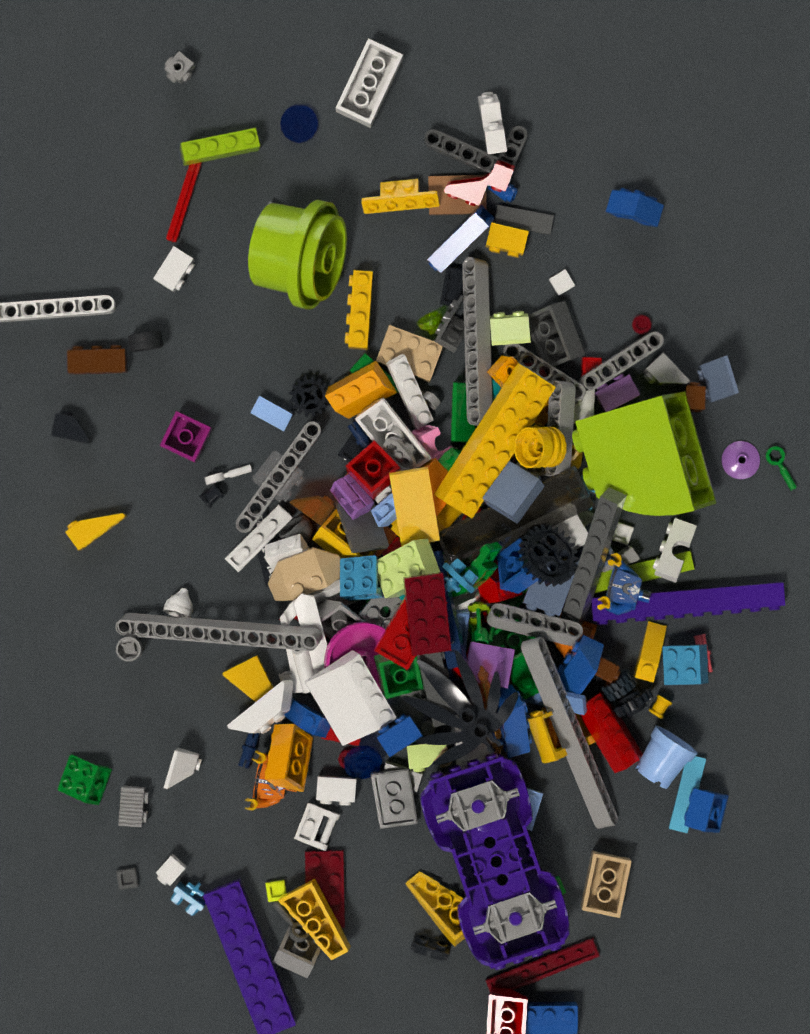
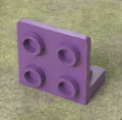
(492, 659)

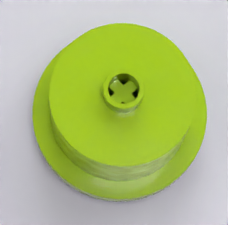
(298, 251)

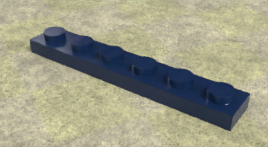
(454, 628)

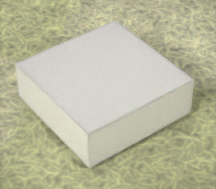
(561, 282)

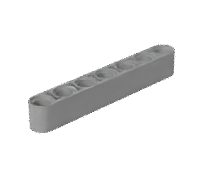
(280, 467)

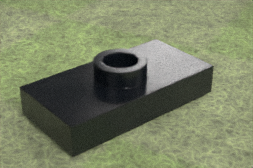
(452, 286)

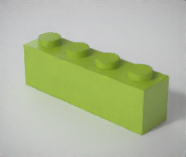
(219, 146)

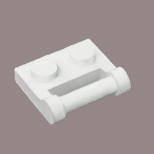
(310, 824)

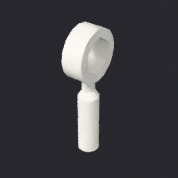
(231, 473)

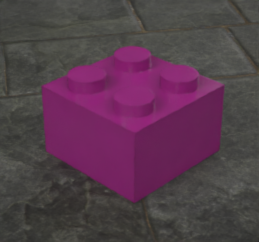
(186, 437)

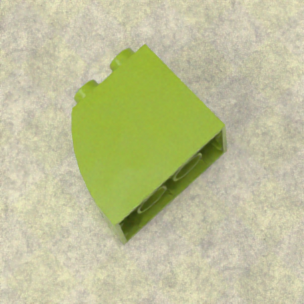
(648, 455)

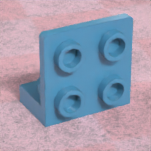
(359, 578)

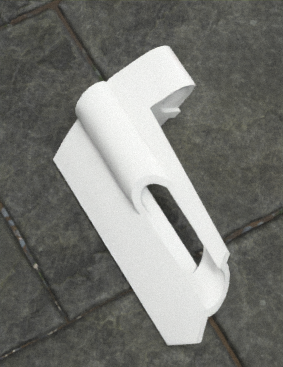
(304, 663)

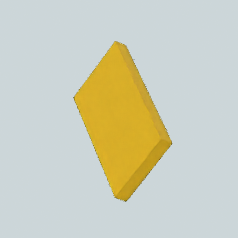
(414, 505)

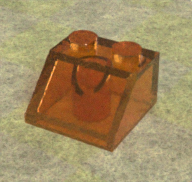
(315, 507)

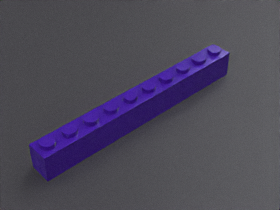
(698, 601)

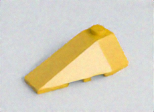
(439, 904)

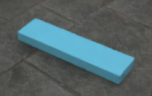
(690, 779)

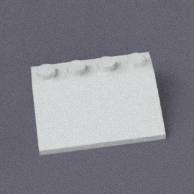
(350, 698)

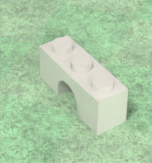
(679, 534)

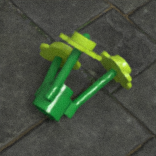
(478, 633)

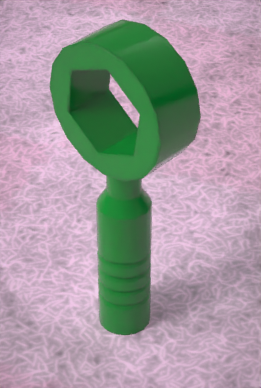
(784, 472)

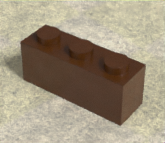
(97, 360)

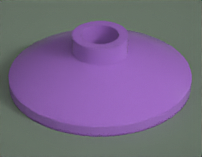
(731, 464)

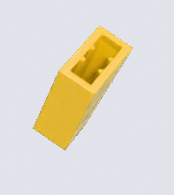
(250, 678)

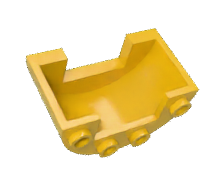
(539, 728)

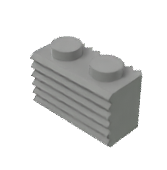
(132, 806)

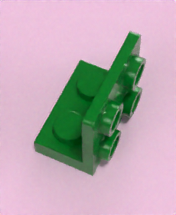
(522, 677)
(84, 780)

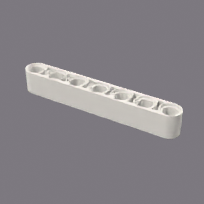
(59, 311)

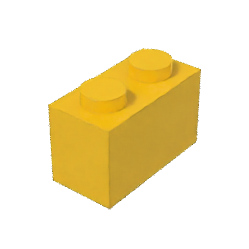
(507, 240)

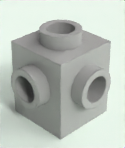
(182, 62)

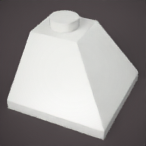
(182, 766)

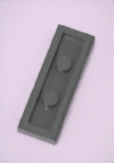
(524, 219)

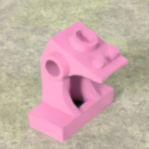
(426, 436)

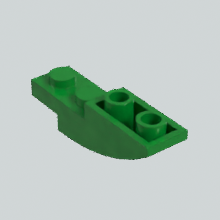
(482, 566)

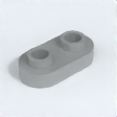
(399, 453)

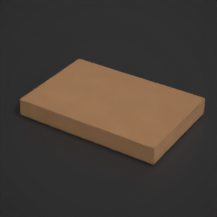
(448, 205)

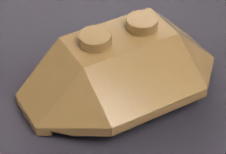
(304, 574)

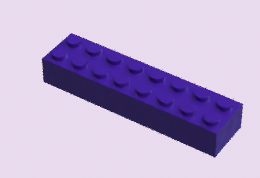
(250, 958)

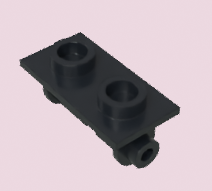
(439, 949)

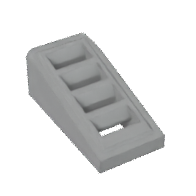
(628, 556)

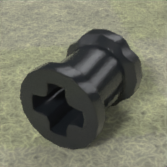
(211, 495)

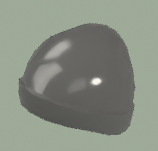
(298, 525)

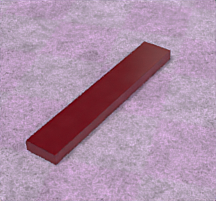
(545, 966)

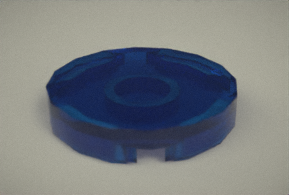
(299, 124)
(362, 761)

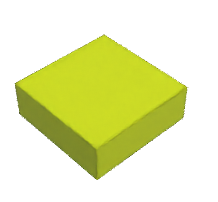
(275, 890)

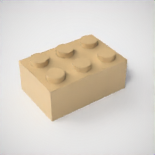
(420, 352)
(605, 884)

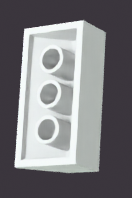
(382, 422)

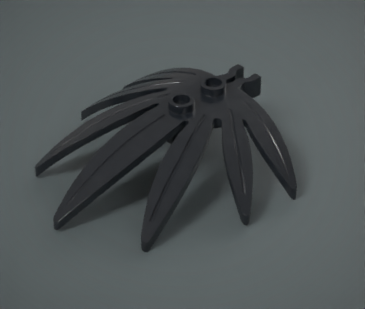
(474, 721)

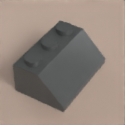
(555, 335)

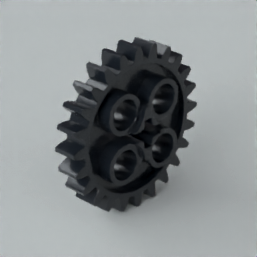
(548, 555)

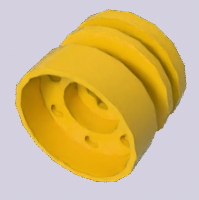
(540, 447)

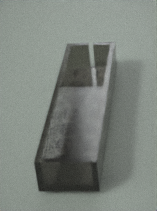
(559, 500)

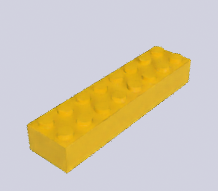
(494, 440)

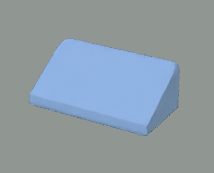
(271, 413)
(384, 512)

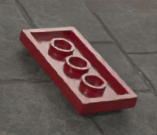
(427, 614)
(328, 871)

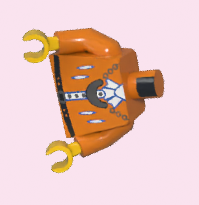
(264, 792)

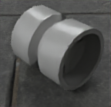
(129, 648)

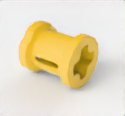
(660, 706)

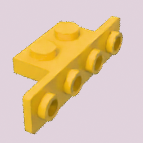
(400, 196)

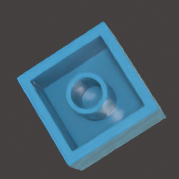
(685, 664)

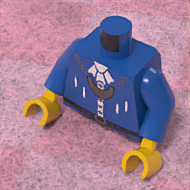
(623, 589)

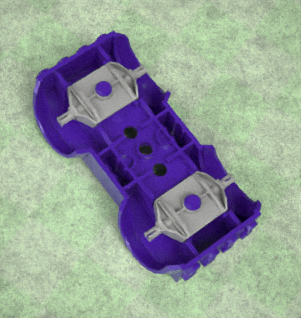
(496, 920)

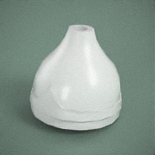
(179, 604)

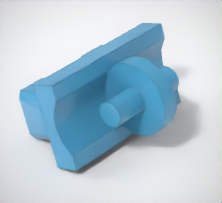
(466, 580)
(191, 894)

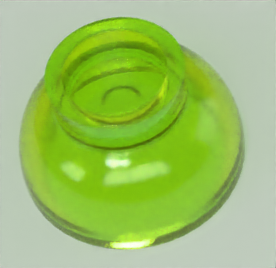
(430, 321)

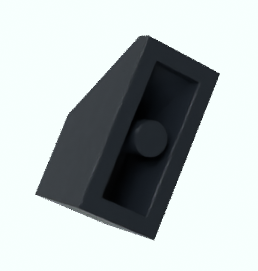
(69, 428)

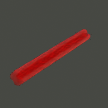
(183, 202)

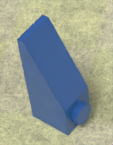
(308, 719)

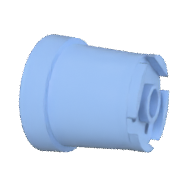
(664, 757)

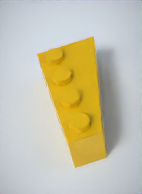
(316, 918)

